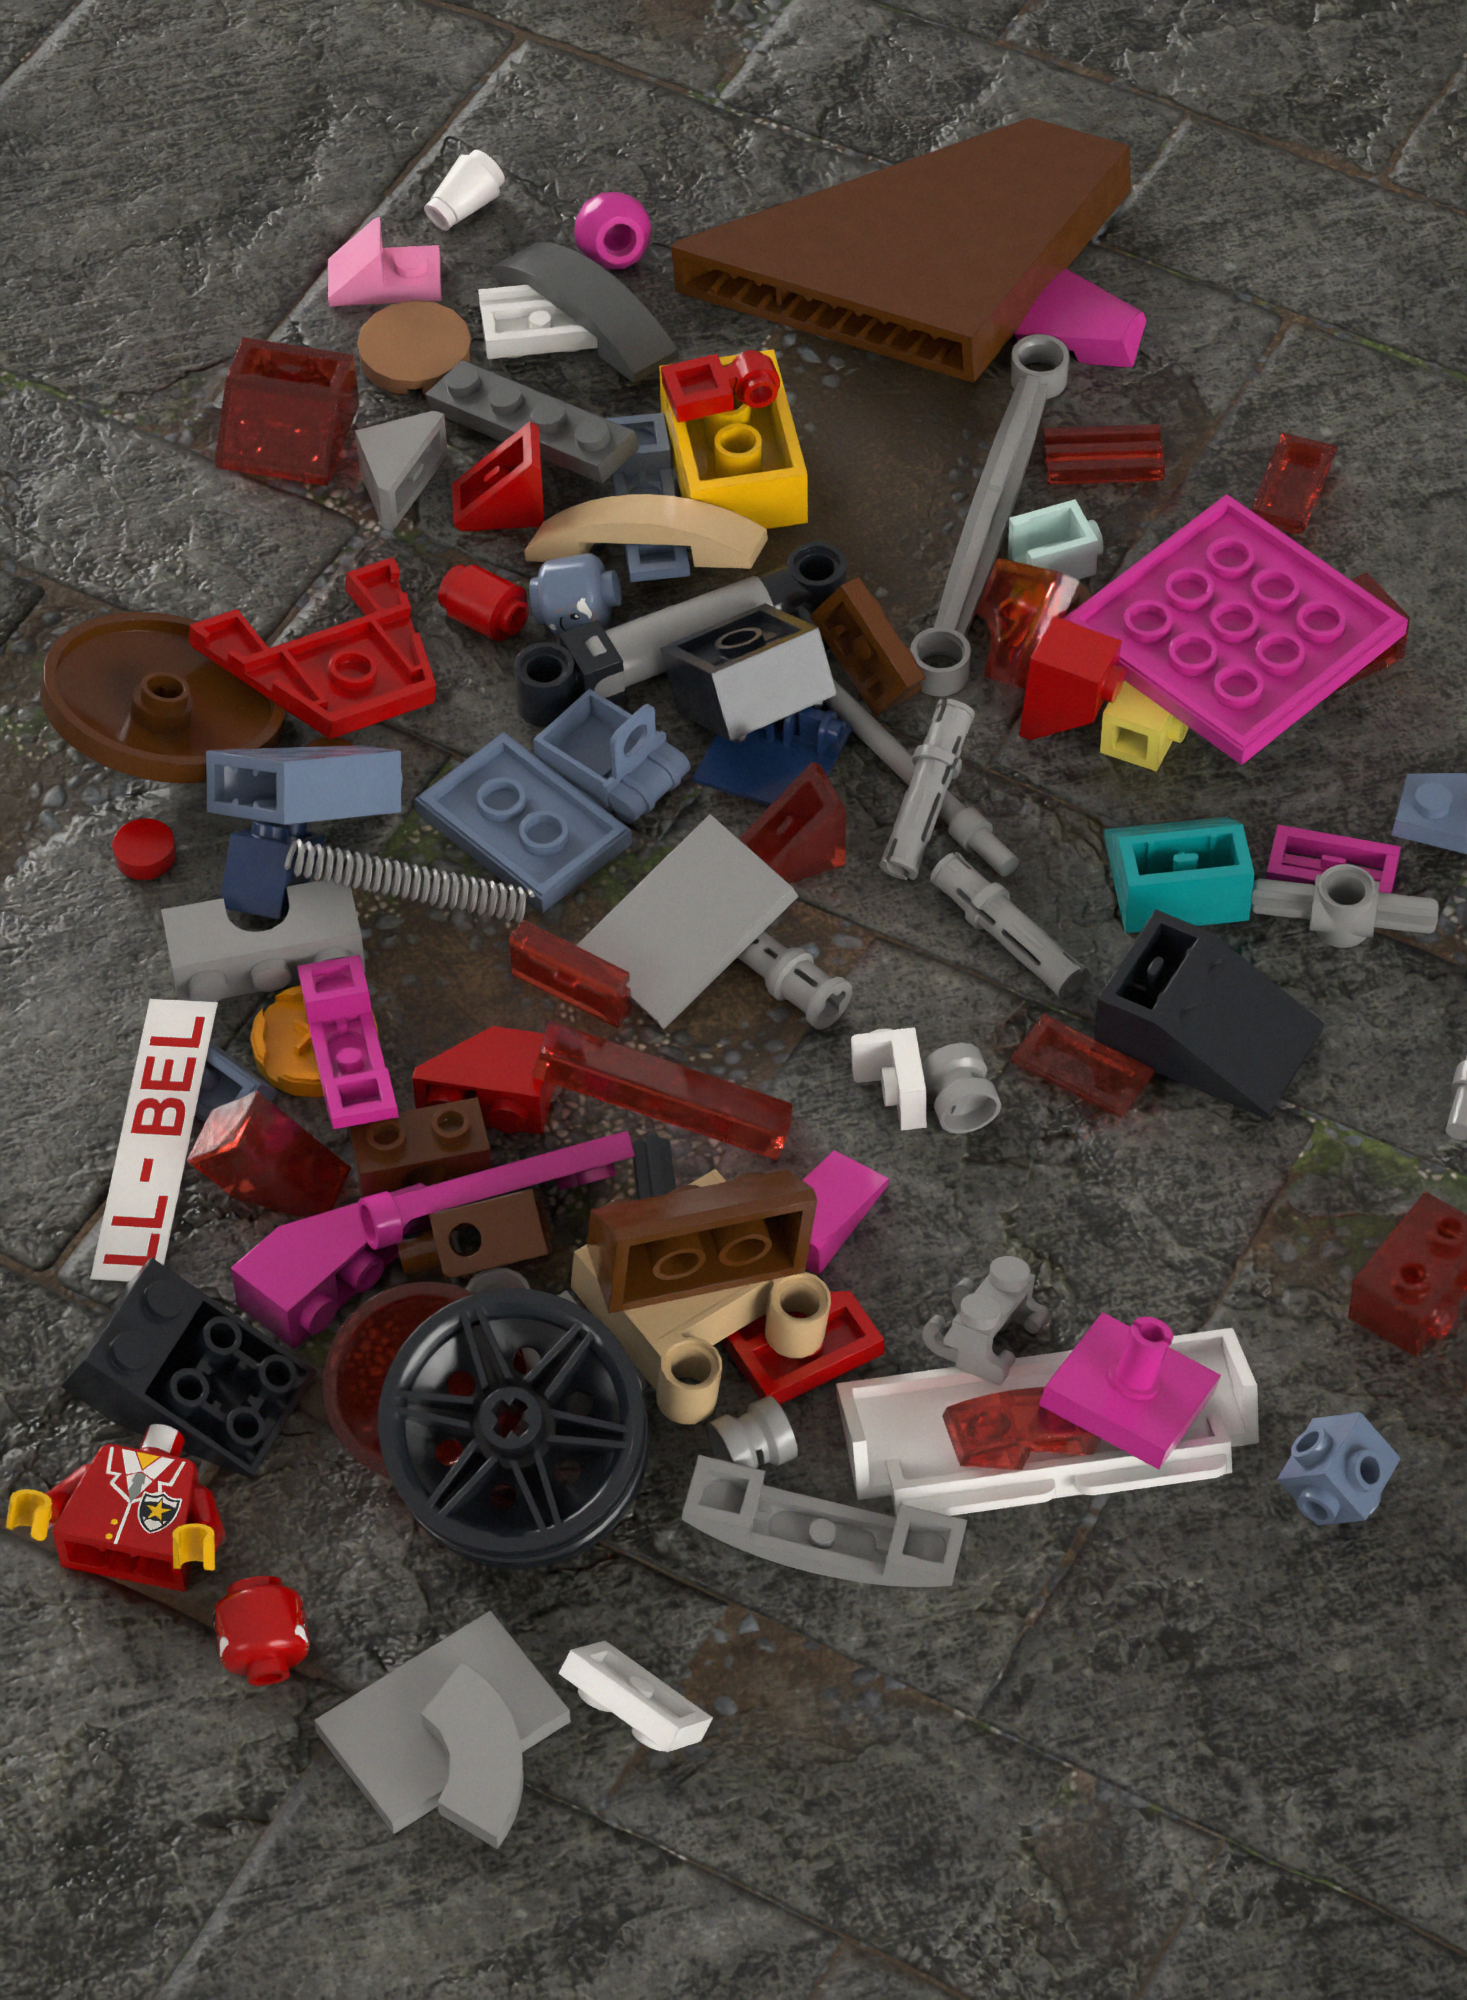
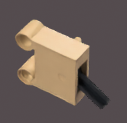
(679, 1335)

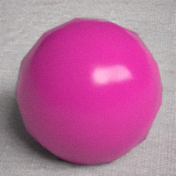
(613, 224)

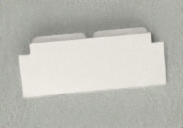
(905, 1451)

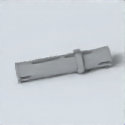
(935, 766)
(990, 908)

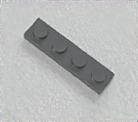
(502, 407)

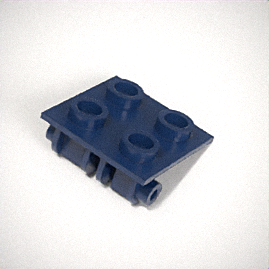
(774, 755)

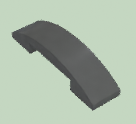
(595, 299)

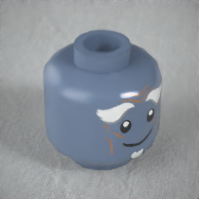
(574, 593)

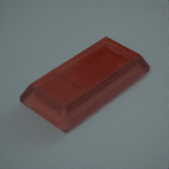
(1293, 482)
(1082, 1066)

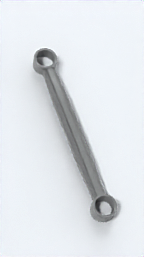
(990, 512)

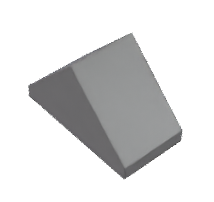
(400, 461)

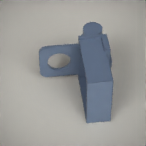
(612, 755)

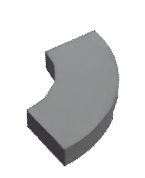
(482, 1754)

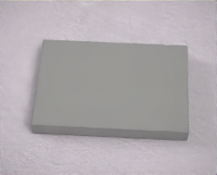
(689, 919)
(381, 1728)

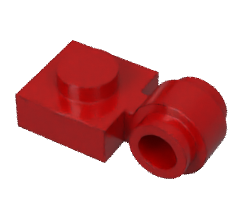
(707, 388)

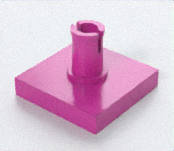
(1131, 1387)

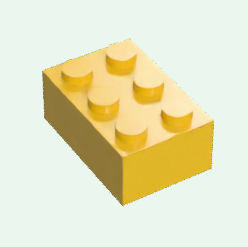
(742, 459)

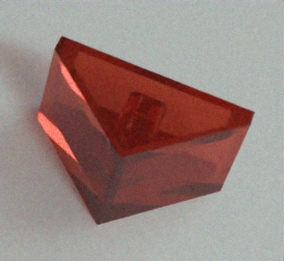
(801, 829)

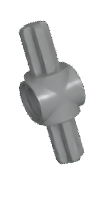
(1344, 906)

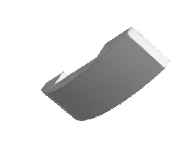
(819, 1534)

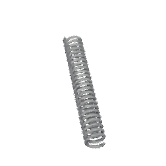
(405, 887)

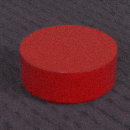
(144, 849)

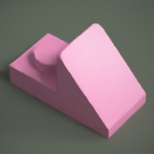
(371, 274)

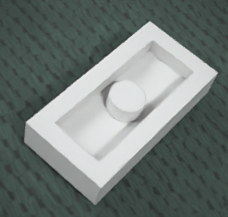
(621, 1686)

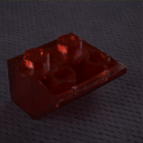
(286, 411)

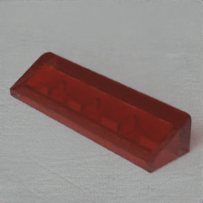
(663, 1090)

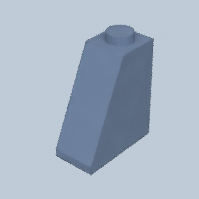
(303, 783)

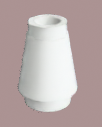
(465, 189)

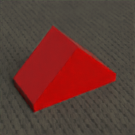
(502, 487)

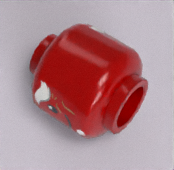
(261, 1630)

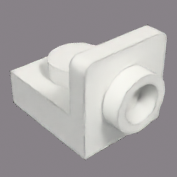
(895, 1061)

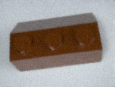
(701, 1239)

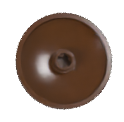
(148, 701)

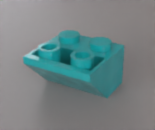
(1182, 869)

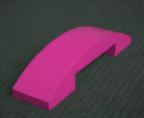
(346, 1042)

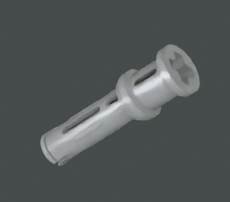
(795, 978)

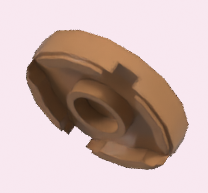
(412, 345)

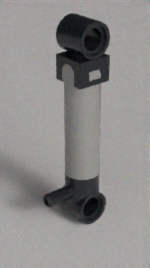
(607, 661)

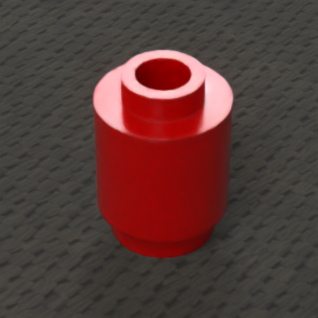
(483, 601)

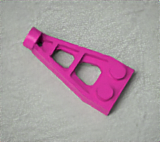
(386, 1215)

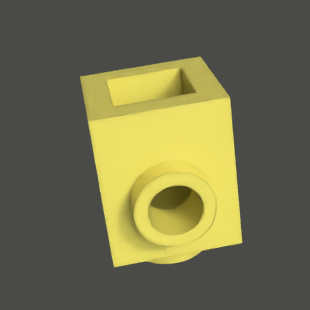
(1138, 729)

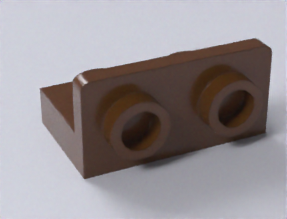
(868, 647)

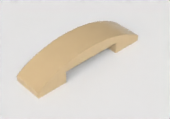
(714, 533)

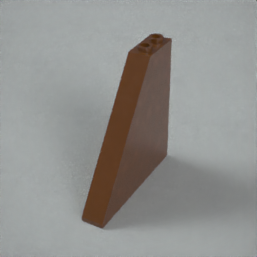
(921, 255)

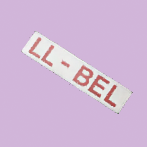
(154, 1138)

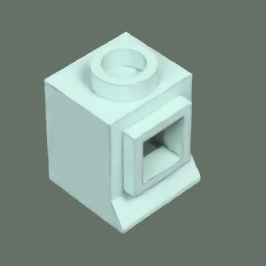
(1056, 540)

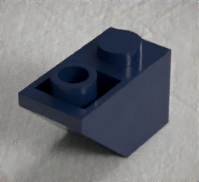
(256, 871)

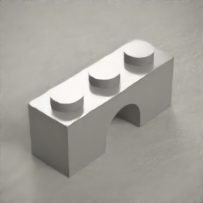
(220, 961)

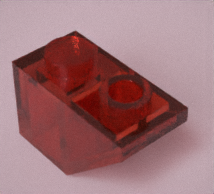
(268, 1158)

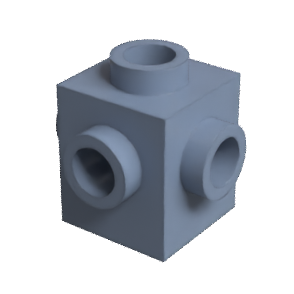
(1338, 1469)

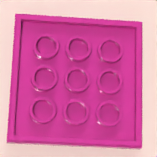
(1238, 627)

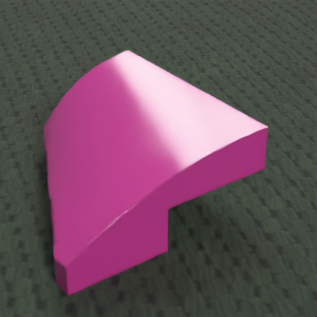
(1086, 320)

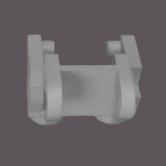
(997, 1301)

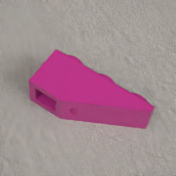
(311, 1270)

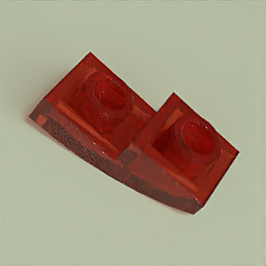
(1008, 1426)

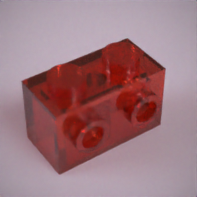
(1415, 1277)

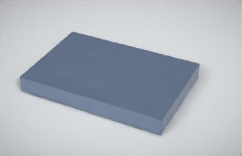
(523, 821)

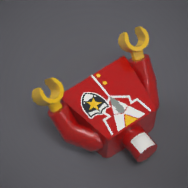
(129, 1514)

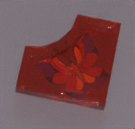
(1018, 610)

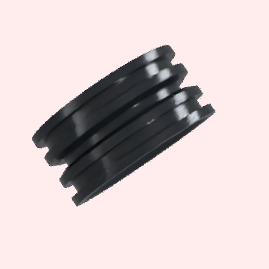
(481, 1339)

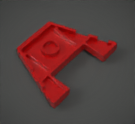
(340, 674)

